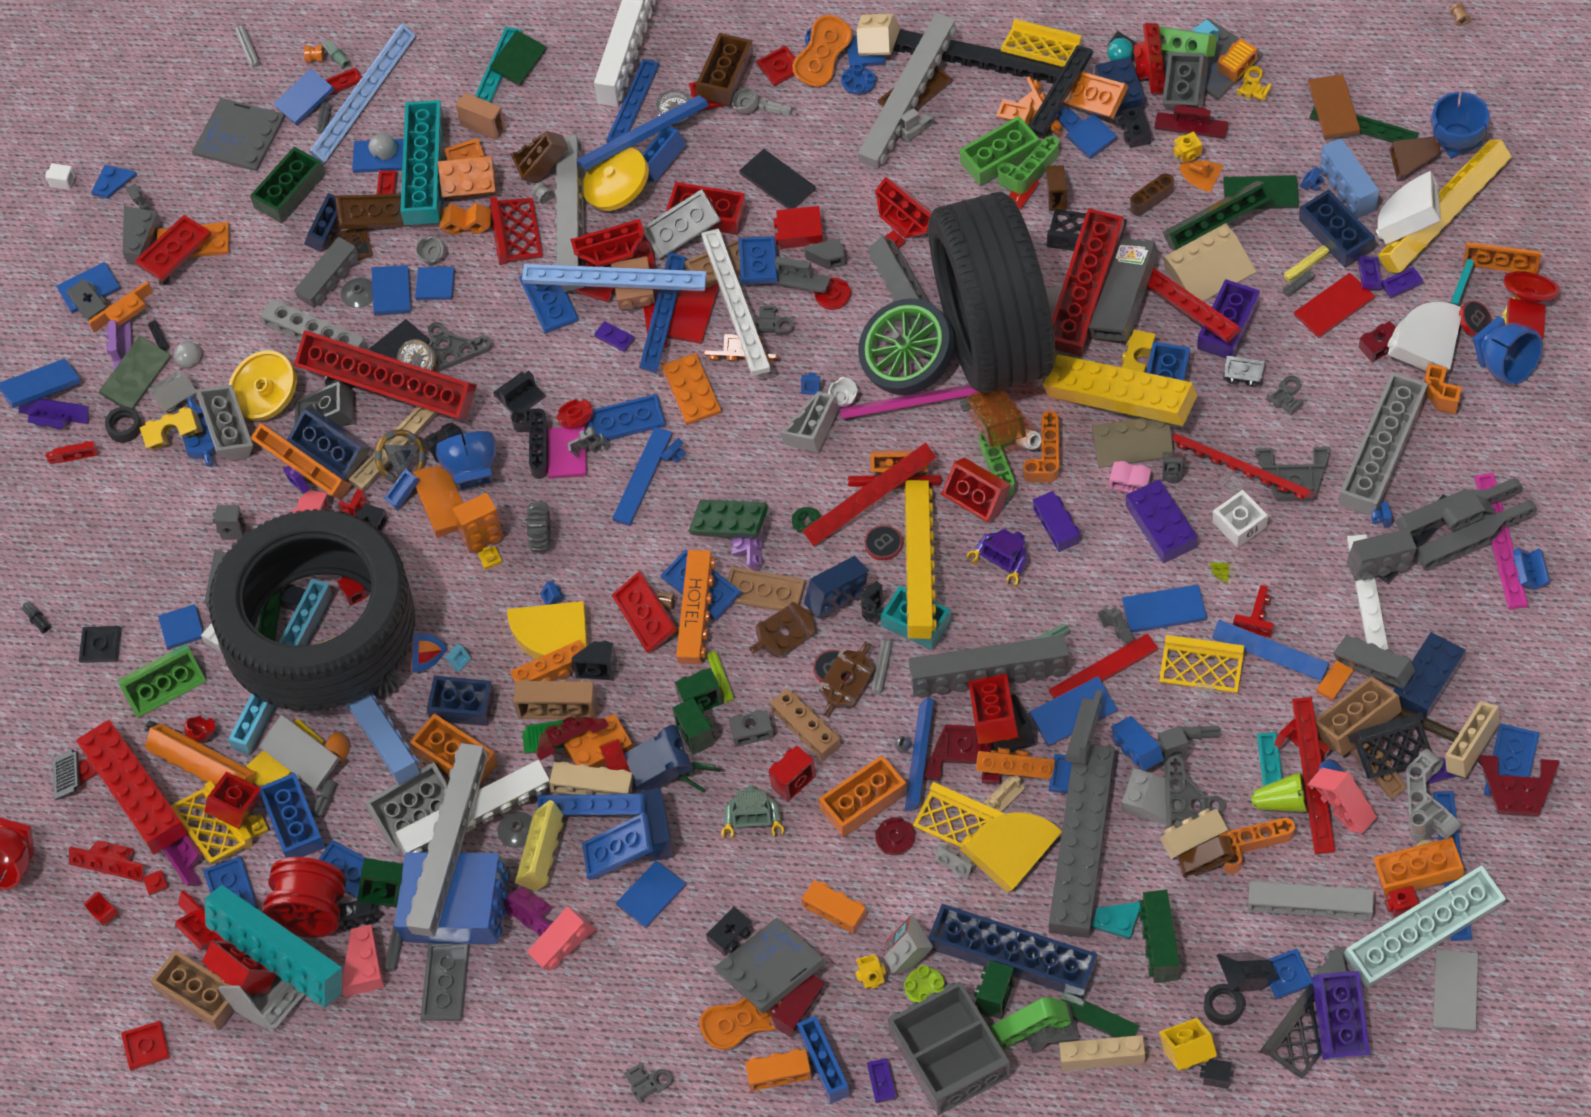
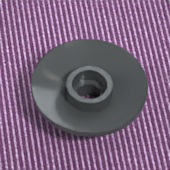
(358, 298)
(514, 837)

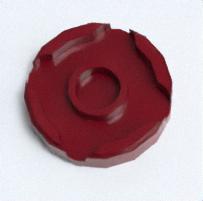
(895, 842)

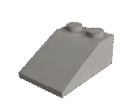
(1147, 797)

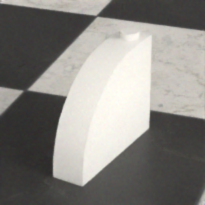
(1410, 209)
(1427, 335)

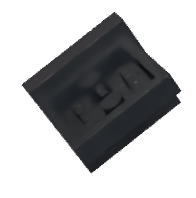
(519, 392)

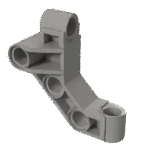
(1428, 814)

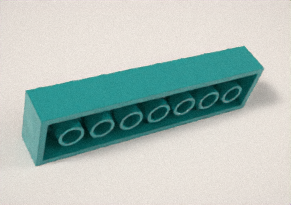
(420, 162)
(273, 946)

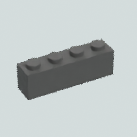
(326, 272)
(1375, 661)

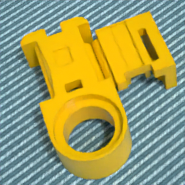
(1254, 88)

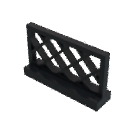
(1067, 239)
(1382, 731)
(1286, 1026)

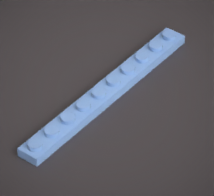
(362, 93)
(614, 277)

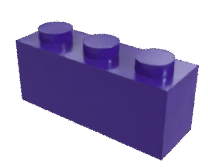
(1056, 521)

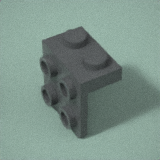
(1053, 1035)

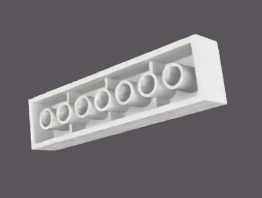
(622, 51)
(489, 801)

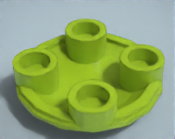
(922, 983)

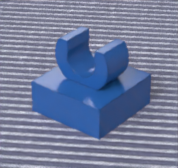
(1311, 178)
(810, 383)
(674, 451)
(1382, 515)
(550, 593)

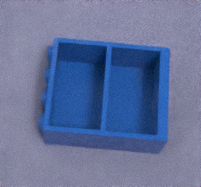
(472, 904)

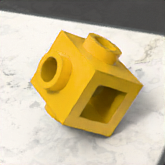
(1187, 147)
(870, 971)

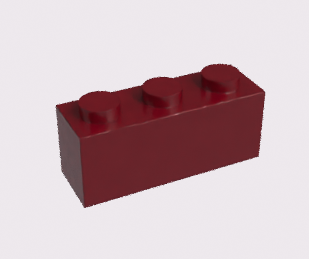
(796, 1005)

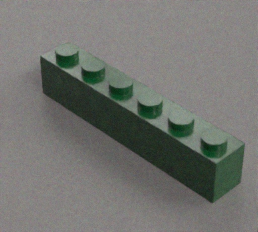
(1217, 215)

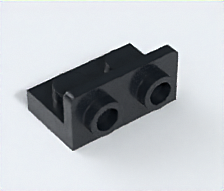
(356, 914)

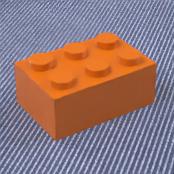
(467, 177)
(478, 523)
(585, 747)

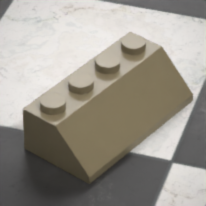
(1131, 441)

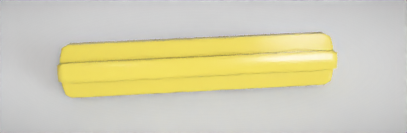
(1306, 263)

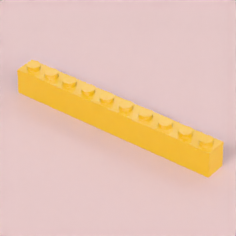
(1452, 199)
(919, 560)

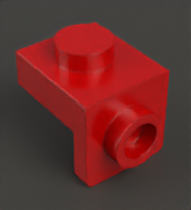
(355, 504)
(100, 908)

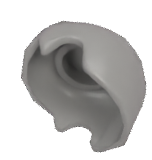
(747, 98)
(383, 146)
(430, 246)
(187, 354)

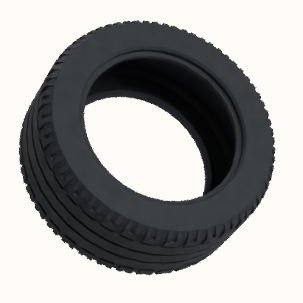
(992, 292)
(298, 548)

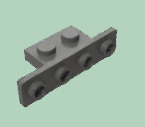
(799, 275)

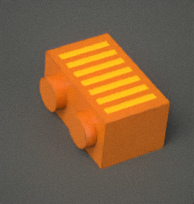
(1237, 60)

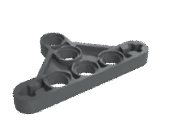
(455, 346)
(1187, 792)

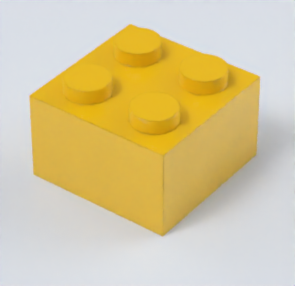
(1187, 1044)

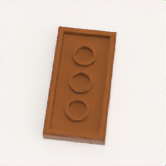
(1333, 106)

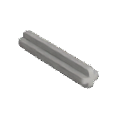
(247, 46)
(881, 666)

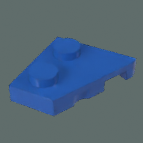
(111, 180)

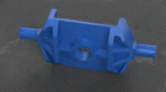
(196, 446)

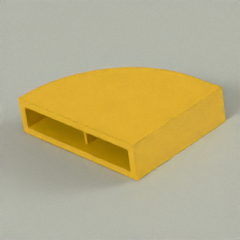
(548, 627)
(1009, 846)

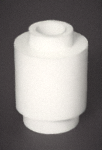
(1032, 440)

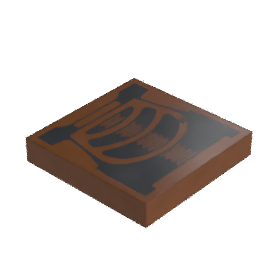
(356, 237)

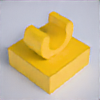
(489, 558)
(256, 825)

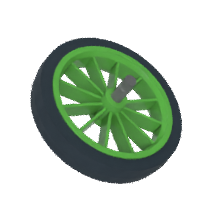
(906, 346)

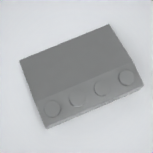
(407, 803)

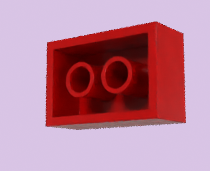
(976, 489)
(237, 968)

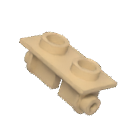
(1005, 794)

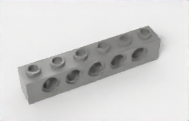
(294, 322)

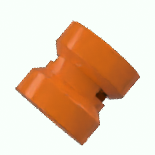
(313, 53)

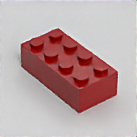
(728, 204)
(992, 709)

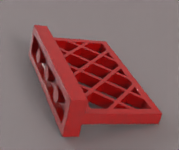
(500, 234)

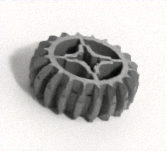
(538, 526)

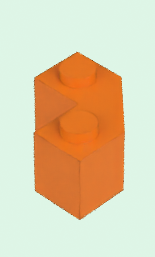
(457, 220)
(1442, 395)

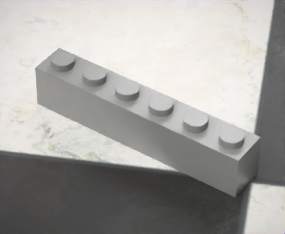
(1310, 900)

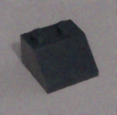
(596, 661)
(1246, 971)

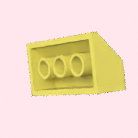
(539, 847)

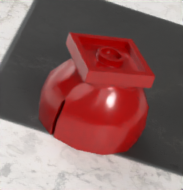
(15, 852)

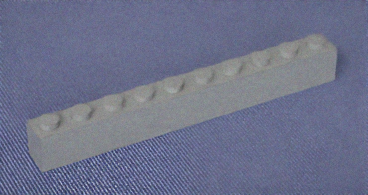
(907, 90)
(569, 205)
(447, 840)

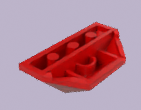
(901, 209)
(609, 244)

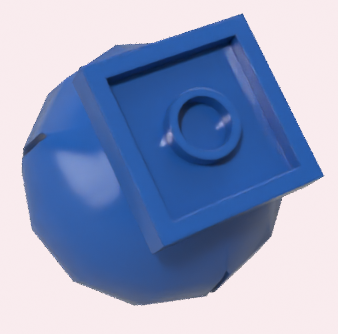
(1461, 126)
(1508, 350)
(470, 463)

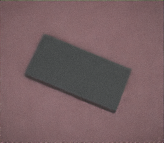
(444, 982)

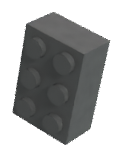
(1185, 80)
(1381, 555)

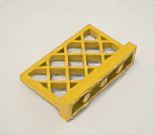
(1040, 35)
(1205, 648)
(958, 801)
(241, 835)

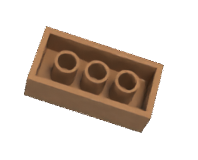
(554, 699)
(1360, 709)
(193, 989)

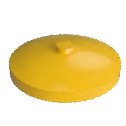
(616, 180)
(264, 385)

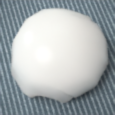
(844, 388)

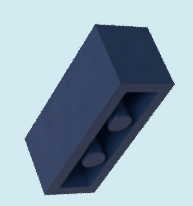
(322, 224)

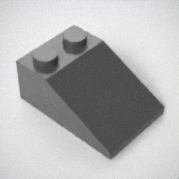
(332, 401)

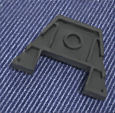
(1305, 475)

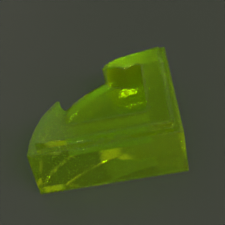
(1220, 570)

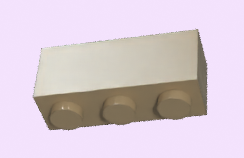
(1193, 832)

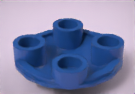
(858, 79)

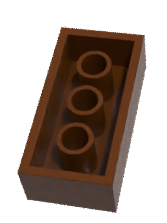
(724, 68)

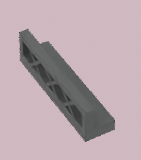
(1084, 729)

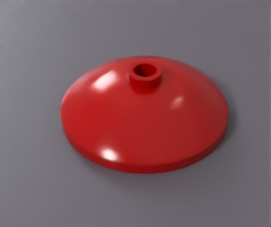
(1531, 286)

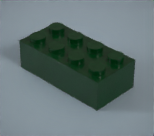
(287, 184)
(1159, 936)

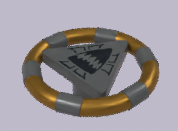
(399, 455)

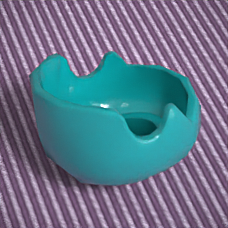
(1119, 49)

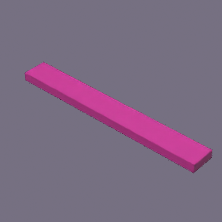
(907, 401)
(1503, 553)

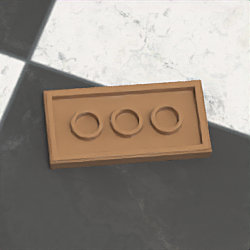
(703, 263)
(766, 589)

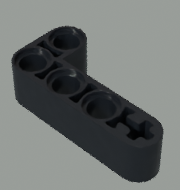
(535, 428)

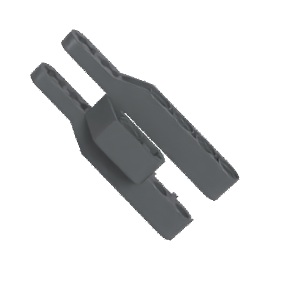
(1459, 511)

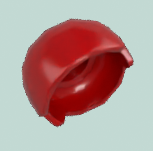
(195, 727)

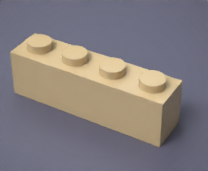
(1472, 739)
(588, 780)
(1102, 1053)

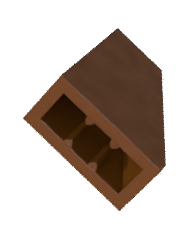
(1412, 155)
(1056, 187)

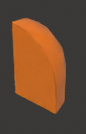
(339, 745)

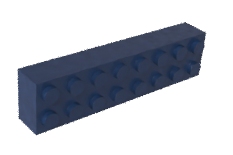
(1030, 954)

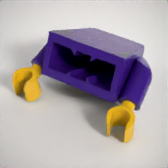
(1003, 550)

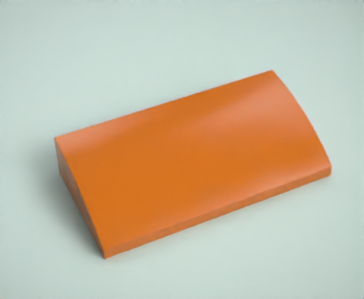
(1502, 258)
(438, 498)
(1419, 866)

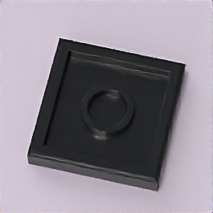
(99, 644)

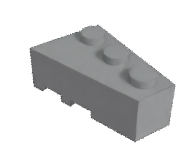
(812, 424)

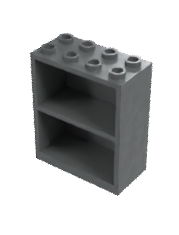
(949, 1047)

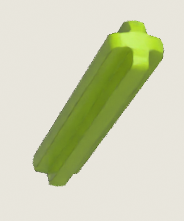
(720, 676)

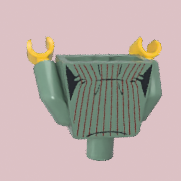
(751, 808)

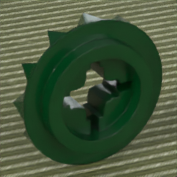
(800, 516)

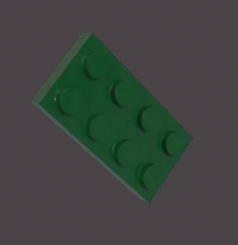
(728, 518)

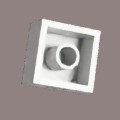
(1240, 518)

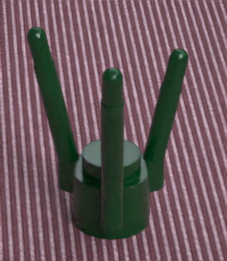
(702, 766)

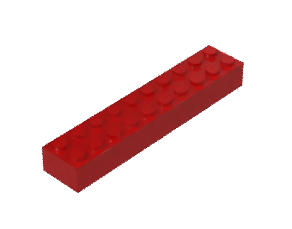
(385, 375)

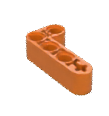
(1049, 446)
(1257, 840)

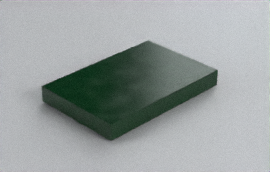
(518, 57)

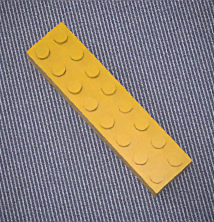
(1120, 390)

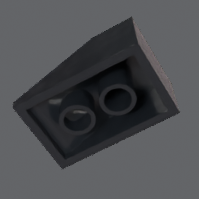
(1024, 730)

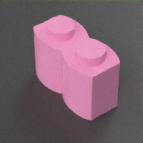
(1129, 477)

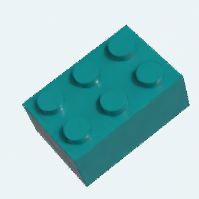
(895, 618)

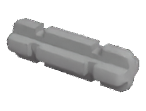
(774, 107)

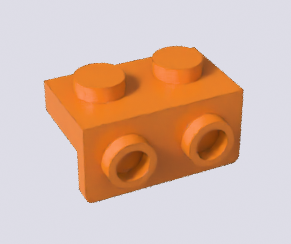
(464, 150)

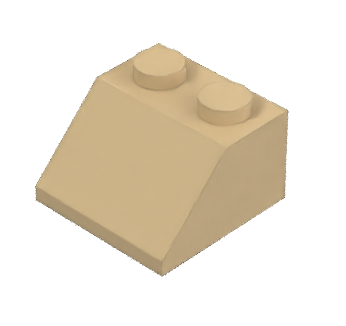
(877, 34)

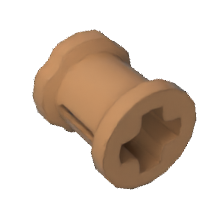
(1460, 14)
(666, 599)

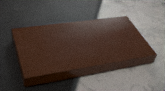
(934, 86)
(369, 211)

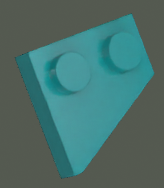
(1116, 919)

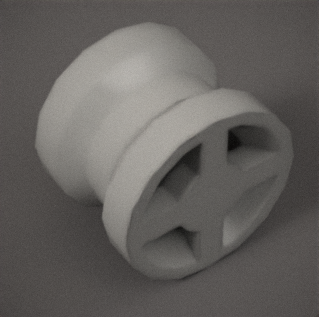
(542, 192)

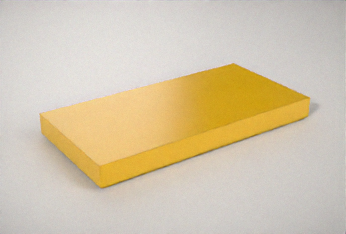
(268, 768)

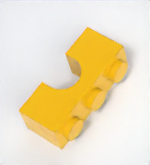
(1138, 346)
(156, 432)

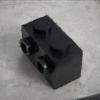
(1135, 127)

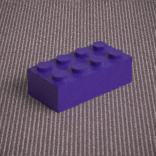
(1238, 305)
(1161, 521)
(1341, 1015)

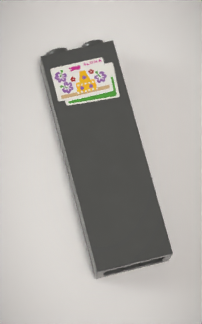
(1123, 290)

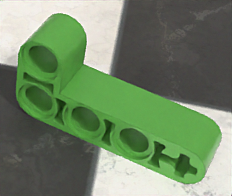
(1031, 169)
(997, 463)
(1031, 1019)

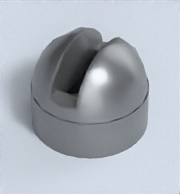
(906, 745)

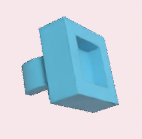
(458, 657)

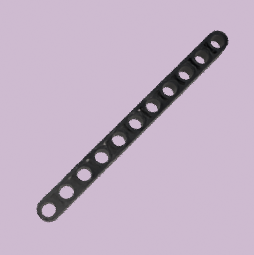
(984, 58)

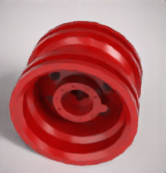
(305, 896)

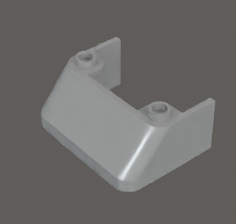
(264, 1009)

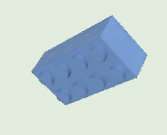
(1348, 178)

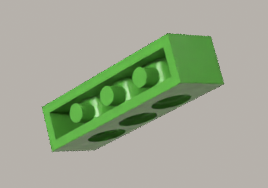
(1205, 42)

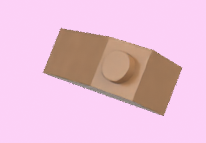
(1390, 782)

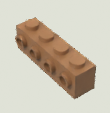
(805, 724)

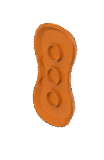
(816, 62)
(729, 1024)

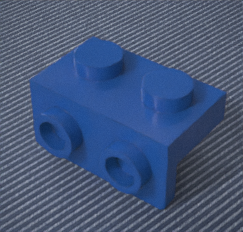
(1531, 568)

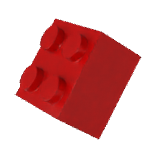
(792, 773)
(232, 800)

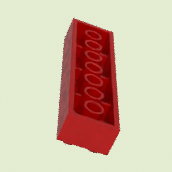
(1085, 279)
(131, 787)

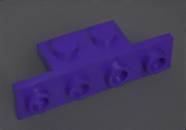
(54, 413)

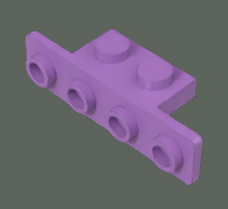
(119, 340)
(751, 547)

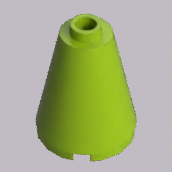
(1282, 795)

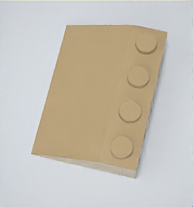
(1208, 262)

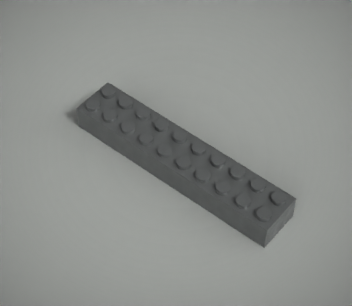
(1081, 843)

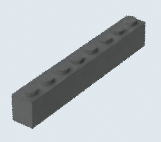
(899, 280)

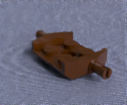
(793, 618)
(842, 693)

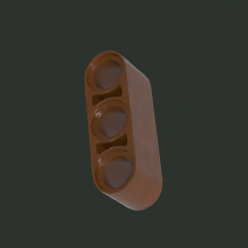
(1151, 194)
(1206, 856)

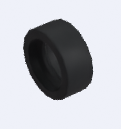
(127, 435)
(1220, 1019)

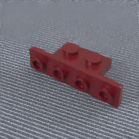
(1189, 120)

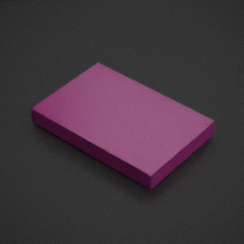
(561, 461)

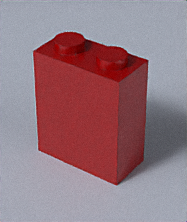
(798, 227)

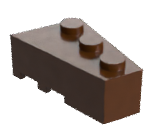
(539, 156)

